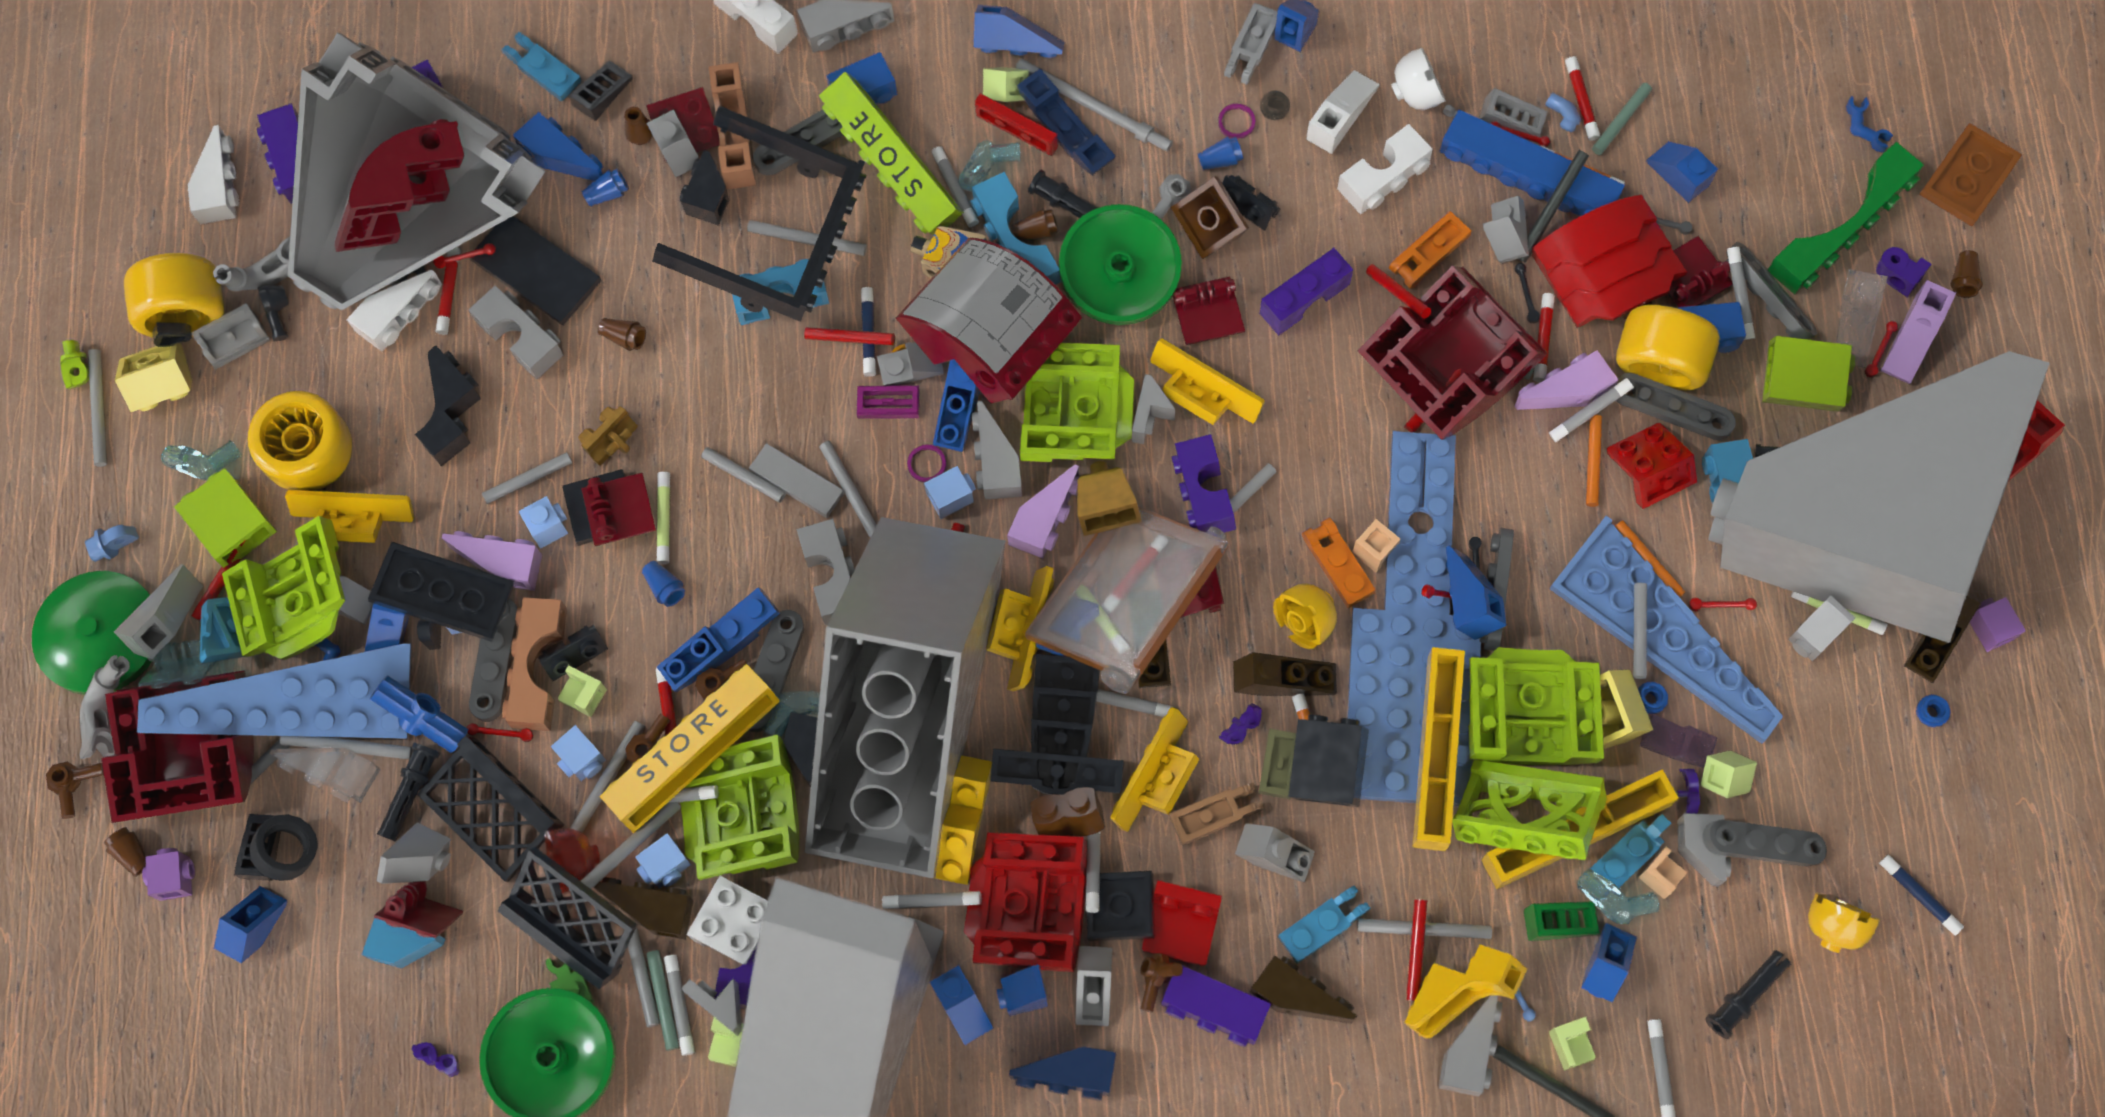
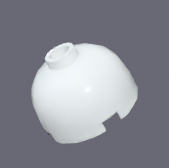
(1417, 81)

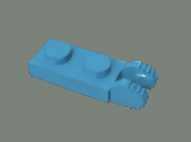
(543, 68)
(1320, 926)

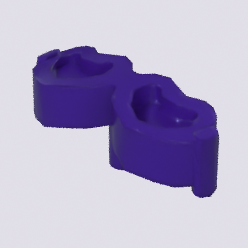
(1238, 729)
(1691, 792)
(428, 1053)

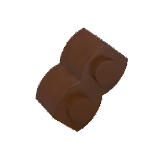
(1067, 815)

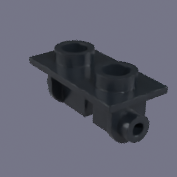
(1255, 208)
(583, 647)

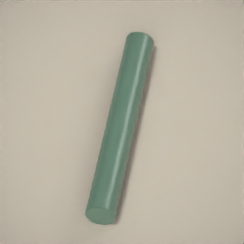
(1622, 118)
(662, 1000)

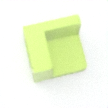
(1002, 83)
(582, 692)
(1728, 774)
(1573, 1043)
(725, 1044)

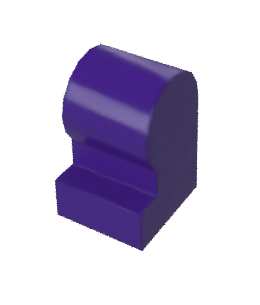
(1901, 270)

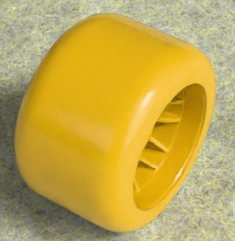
(172, 291)
(1668, 346)
(287, 425)

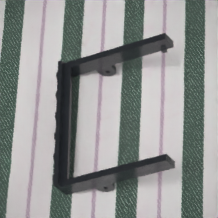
(811, 160)

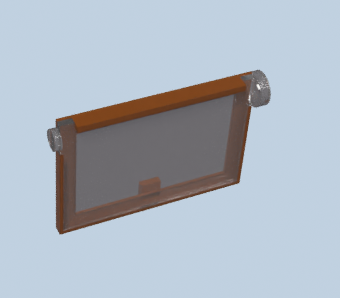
(1127, 595)

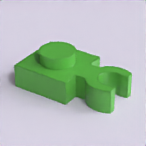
(569, 980)

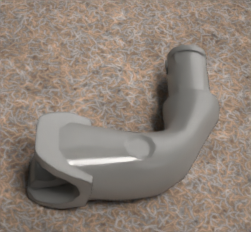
(266, 271)
(93, 711)

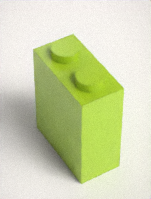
(1808, 373)
(224, 517)

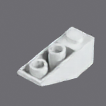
(1340, 111)
(211, 183)
(390, 310)

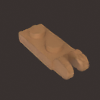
(1213, 814)

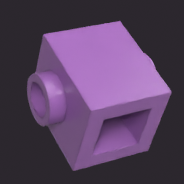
(168, 874)

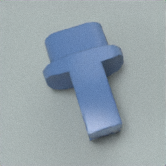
(110, 541)

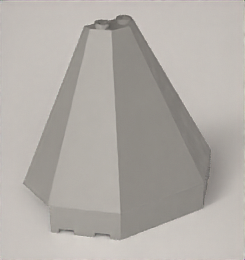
(345, 113)

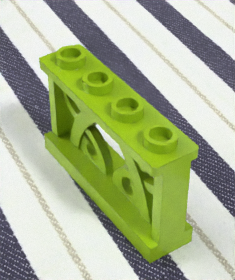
(1541, 835)

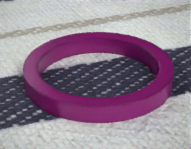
(1236, 106)
(921, 448)

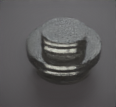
(1275, 105)

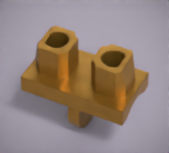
(610, 436)

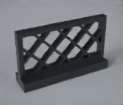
(502, 782)
(558, 933)

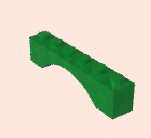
(1804, 257)

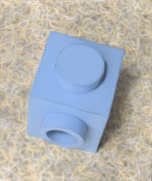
(950, 491)
(544, 521)
(578, 755)
(662, 862)

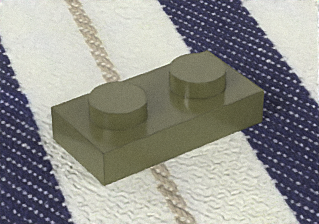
(1277, 764)

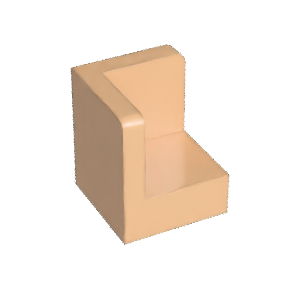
(1375, 545)
(1663, 874)

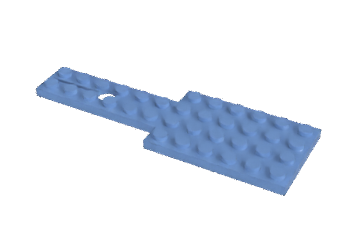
(1394, 643)

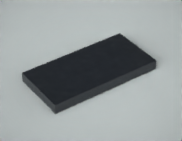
(537, 269)
(441, 591)

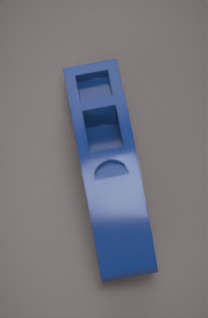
(720, 642)

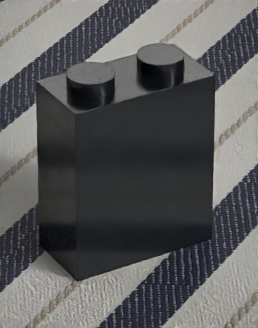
(1328, 761)

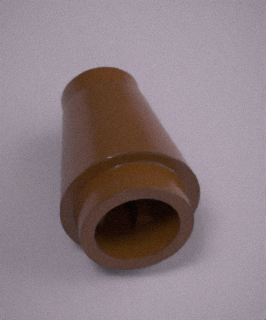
(636, 126)
(1036, 226)
(1967, 275)
(623, 332)
(126, 850)

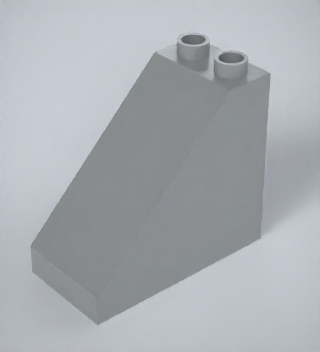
(1888, 501)
(900, 694)
(828, 1007)

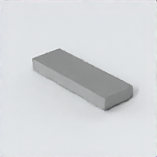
(796, 480)

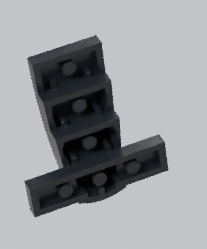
(1060, 734)

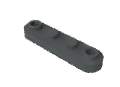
(816, 129)
(1778, 301)
(1677, 407)
(1499, 575)
(777, 656)
(492, 668)
(1764, 843)

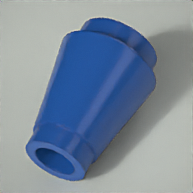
(1222, 154)
(605, 188)
(664, 585)

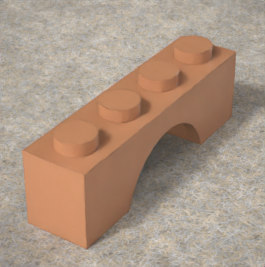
(734, 150)
(539, 625)

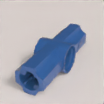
(419, 714)

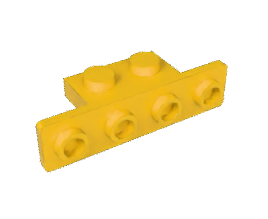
(1203, 388)
(353, 515)
(1011, 620)
(1159, 774)

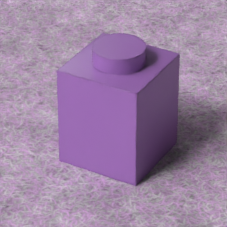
(1996, 623)

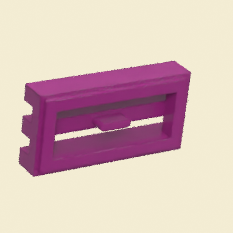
(887, 413)

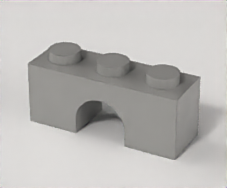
(500, 313)
(824, 545)

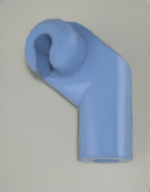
(1567, 109)

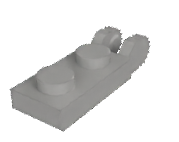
(1252, 41)

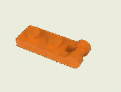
(1430, 249)
(1339, 563)

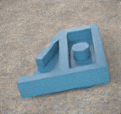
(218, 632)

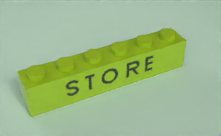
(890, 153)

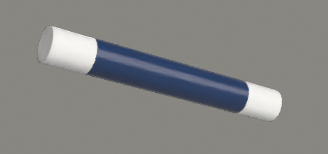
(867, 306)
(1921, 894)

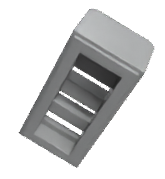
(1506, 101)

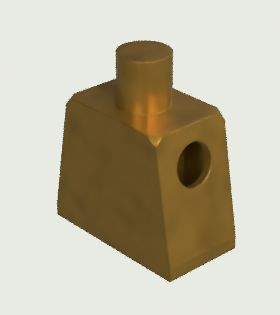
(1105, 500)

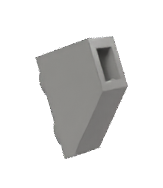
(1692, 848)
(1274, 851)

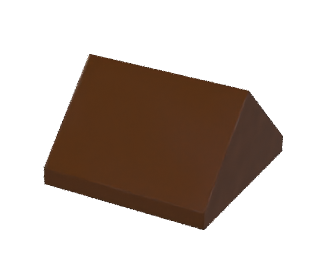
(1210, 217)

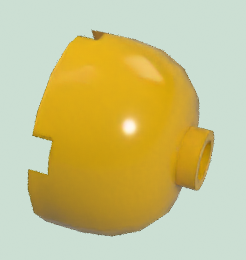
(1307, 613)
(1840, 923)

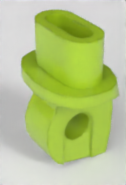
(71, 360)

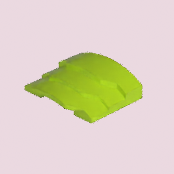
(1077, 405)
(289, 599)
(1535, 708)
(751, 819)

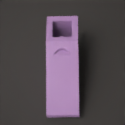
(1918, 331)
(1571, 387)
(1039, 517)
(504, 559)

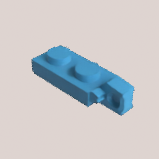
(1631, 851)

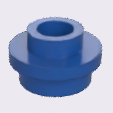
(1660, 694)
(1939, 705)

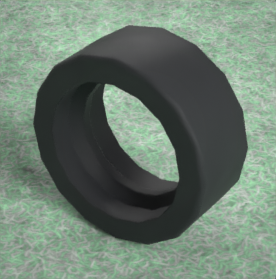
(288, 824)

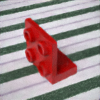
(1655, 463)
(1183, 923)

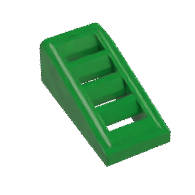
(1540, 923)

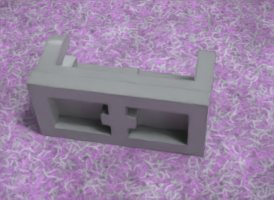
(231, 336)

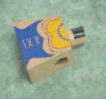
(940, 247)

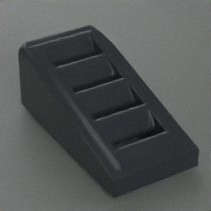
(595, 109)
(243, 869)

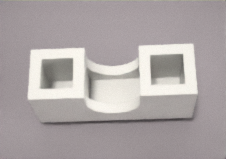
(770, 20)
(1368, 186)

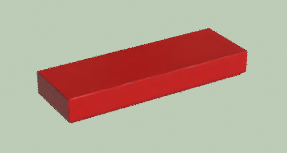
(1016, 124)

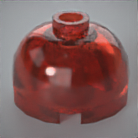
(572, 852)

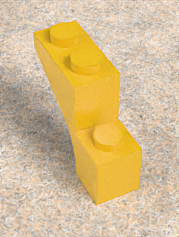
(963, 820)
(1450, 992)

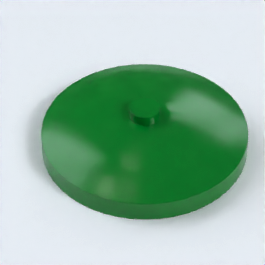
(1120, 264)
(77, 628)
(547, 1055)

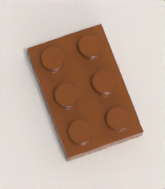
(1970, 174)

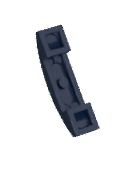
(1056, 116)

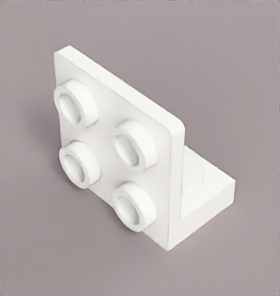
(729, 920)

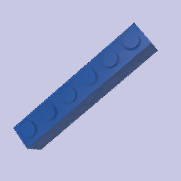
(1524, 164)

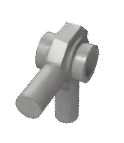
(1171, 192)

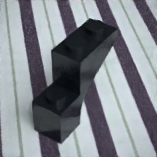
(453, 395)

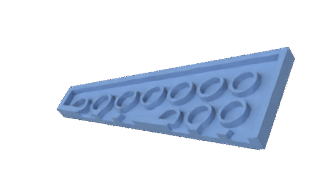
(1601, 587)
(302, 700)

